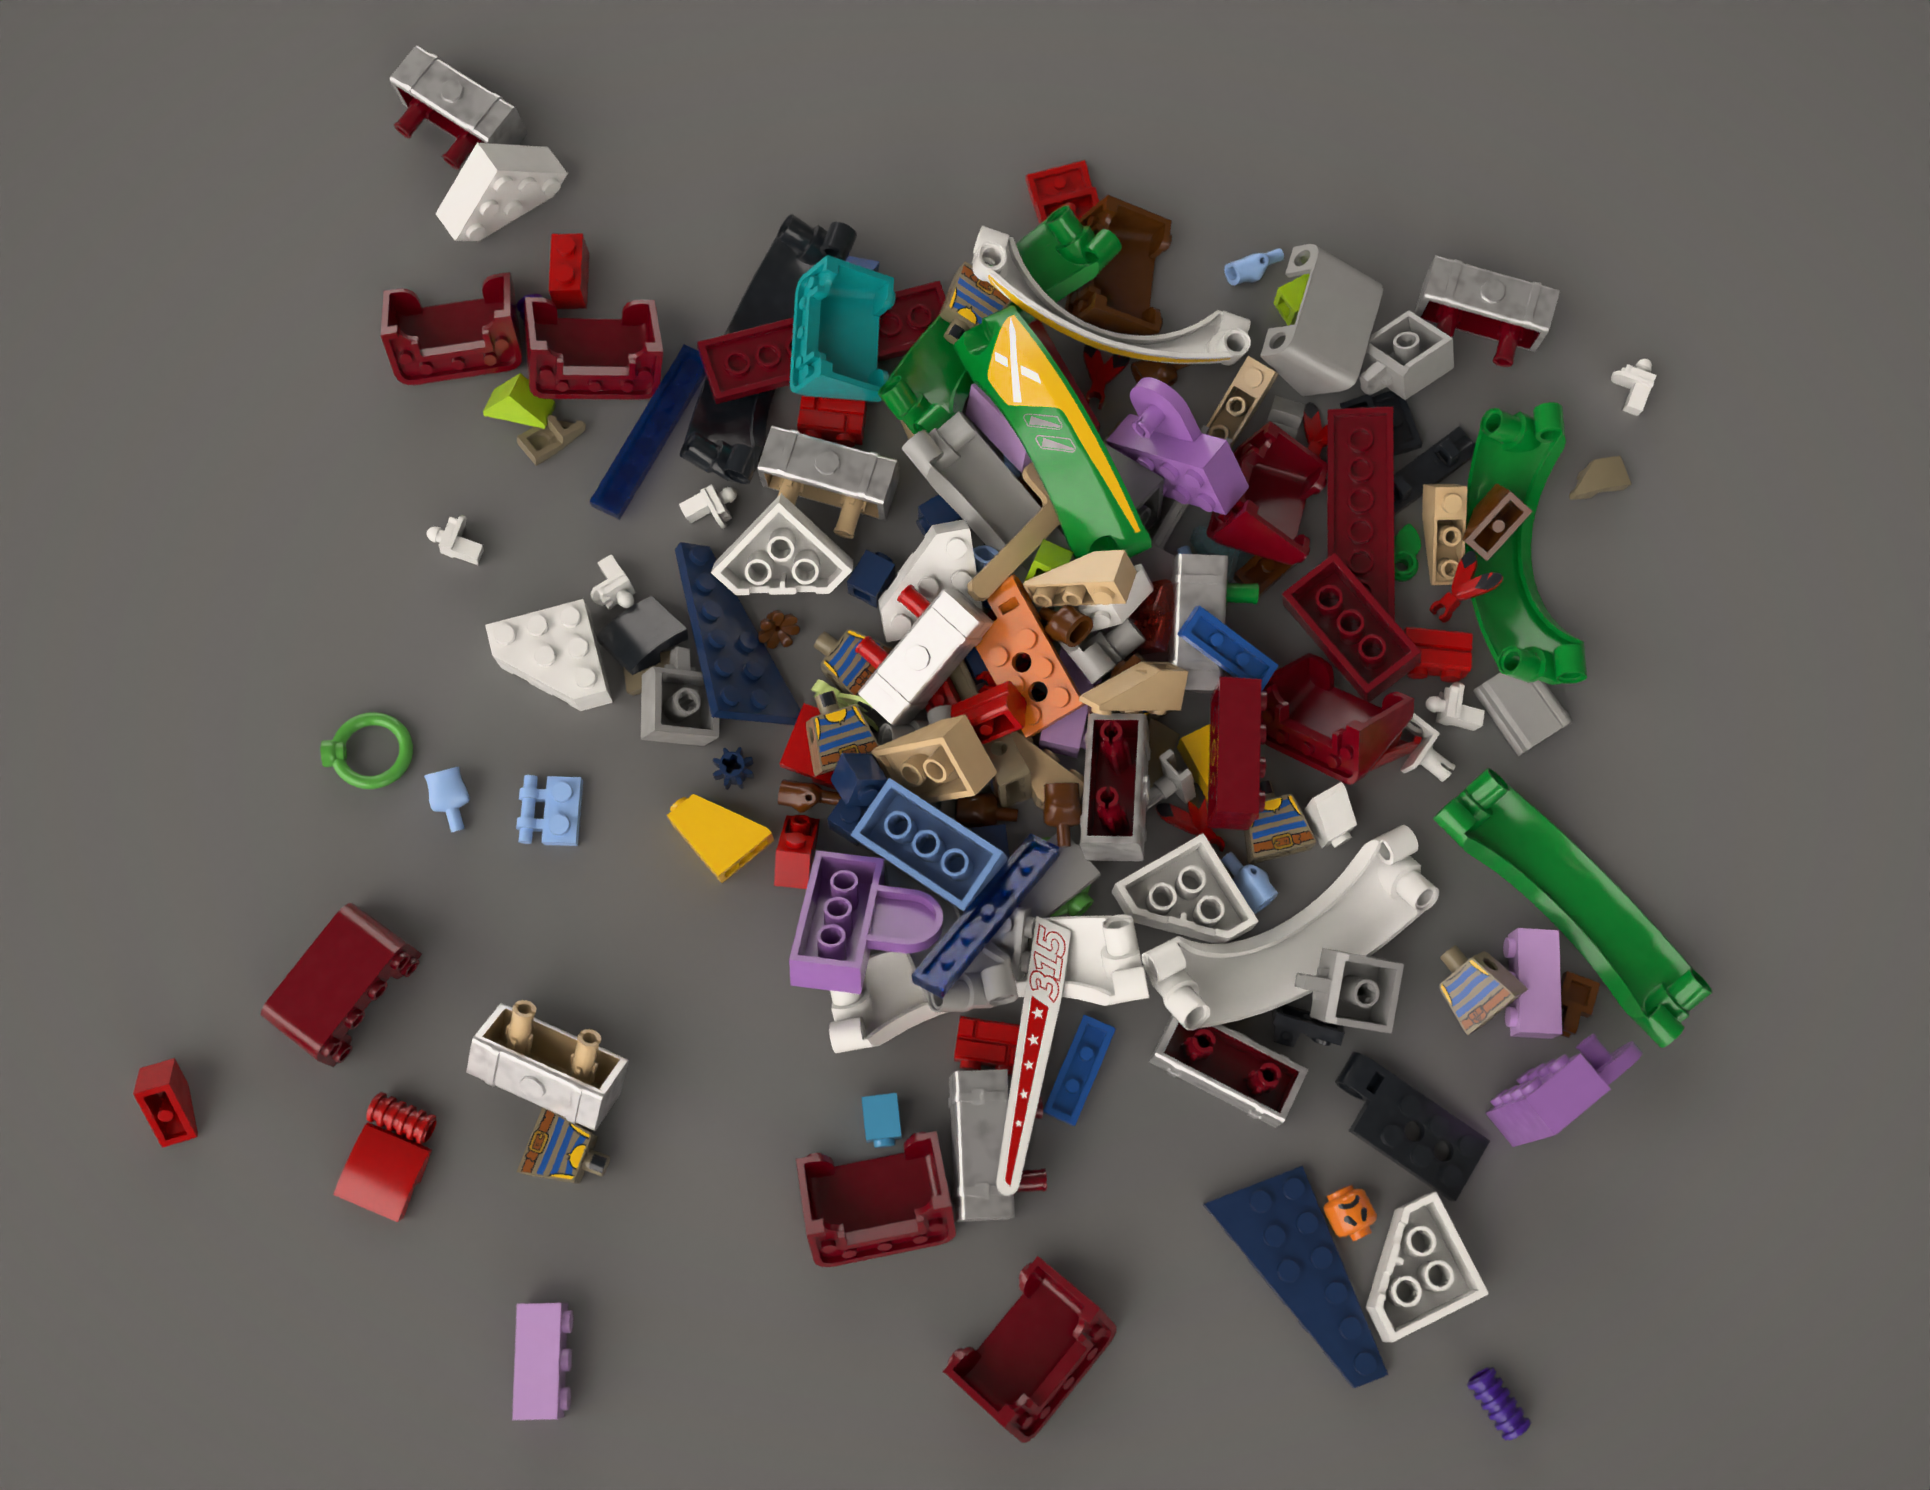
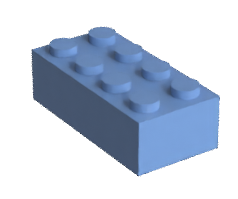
(928, 845)

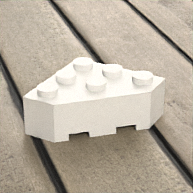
(498, 188)
(782, 556)
(939, 562)
(554, 652)
(1187, 895)
(1421, 1271)

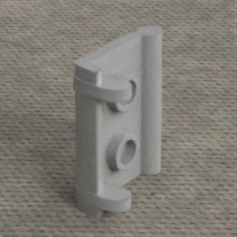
(1522, 710)

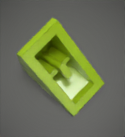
(517, 404)

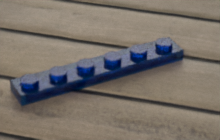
(650, 433)
(985, 916)

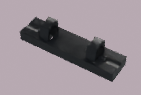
(1429, 469)

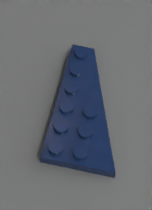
(733, 662)
(1294, 1253)

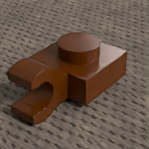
(1577, 1000)

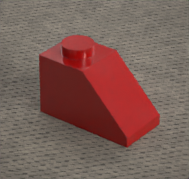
(166, 1102)

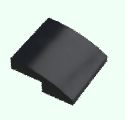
(1404, 429)
(641, 634)

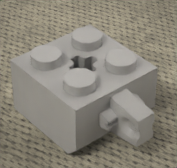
(1406, 356)
(676, 704)
(1354, 990)

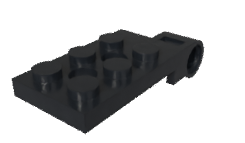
(1383, 1121)

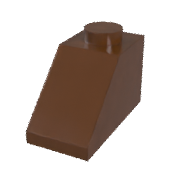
(1494, 521)

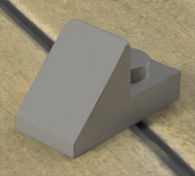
(1286, 415)

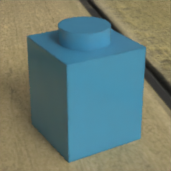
(881, 1119)

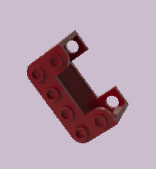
(337, 982)

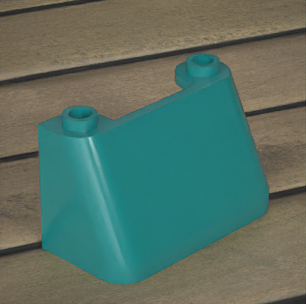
(839, 331)

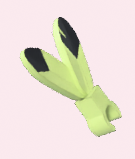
(846, 700)

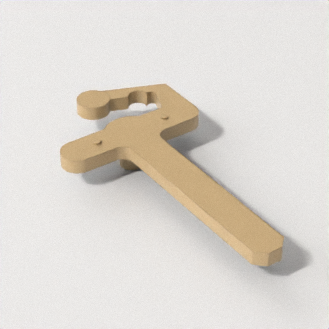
(1020, 546)

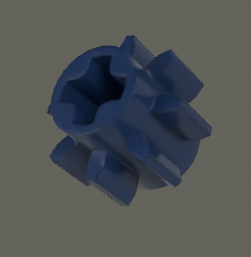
(737, 776)

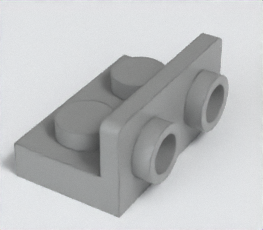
(1013, 940)

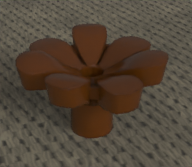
(778, 629)

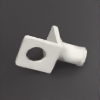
(1424, 752)

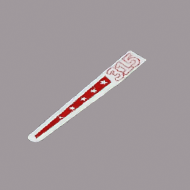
(1034, 1041)

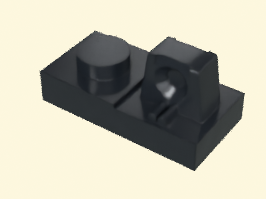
(1293, 1021)

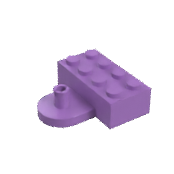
(1169, 443)
(849, 915)
(1558, 1091)

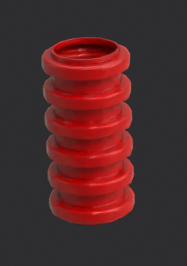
(401, 1118)

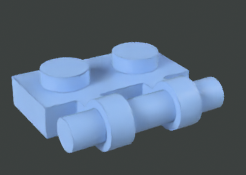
(561, 810)

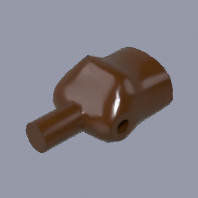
(1161, 371)
(1066, 624)
(804, 795)
(1062, 809)
(982, 811)

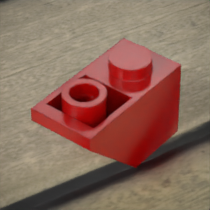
(796, 851)

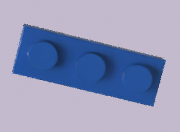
(1226, 647)
(1079, 1070)

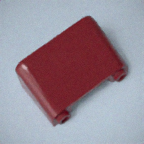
(452, 337)
(593, 355)
(1270, 511)
(1327, 725)
(876, 1203)
(1034, 1352)

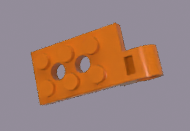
(1020, 632)

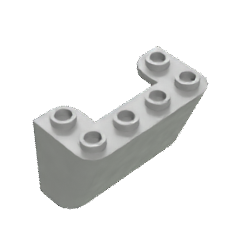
(1331, 328)

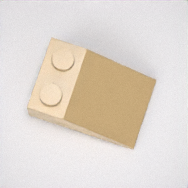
(938, 761)

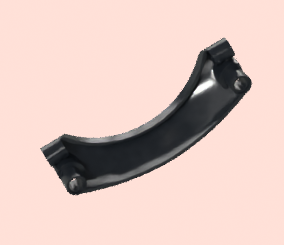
(732, 434)

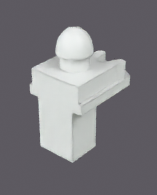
(1638, 381)
(709, 501)
(453, 544)
(615, 589)
(1452, 712)

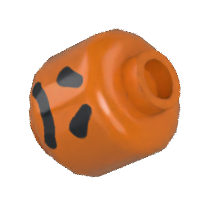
(1350, 1212)

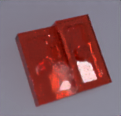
(1155, 618)

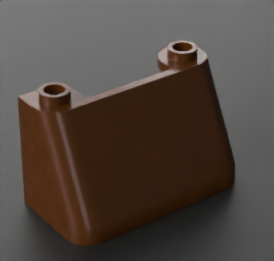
(1122, 291)

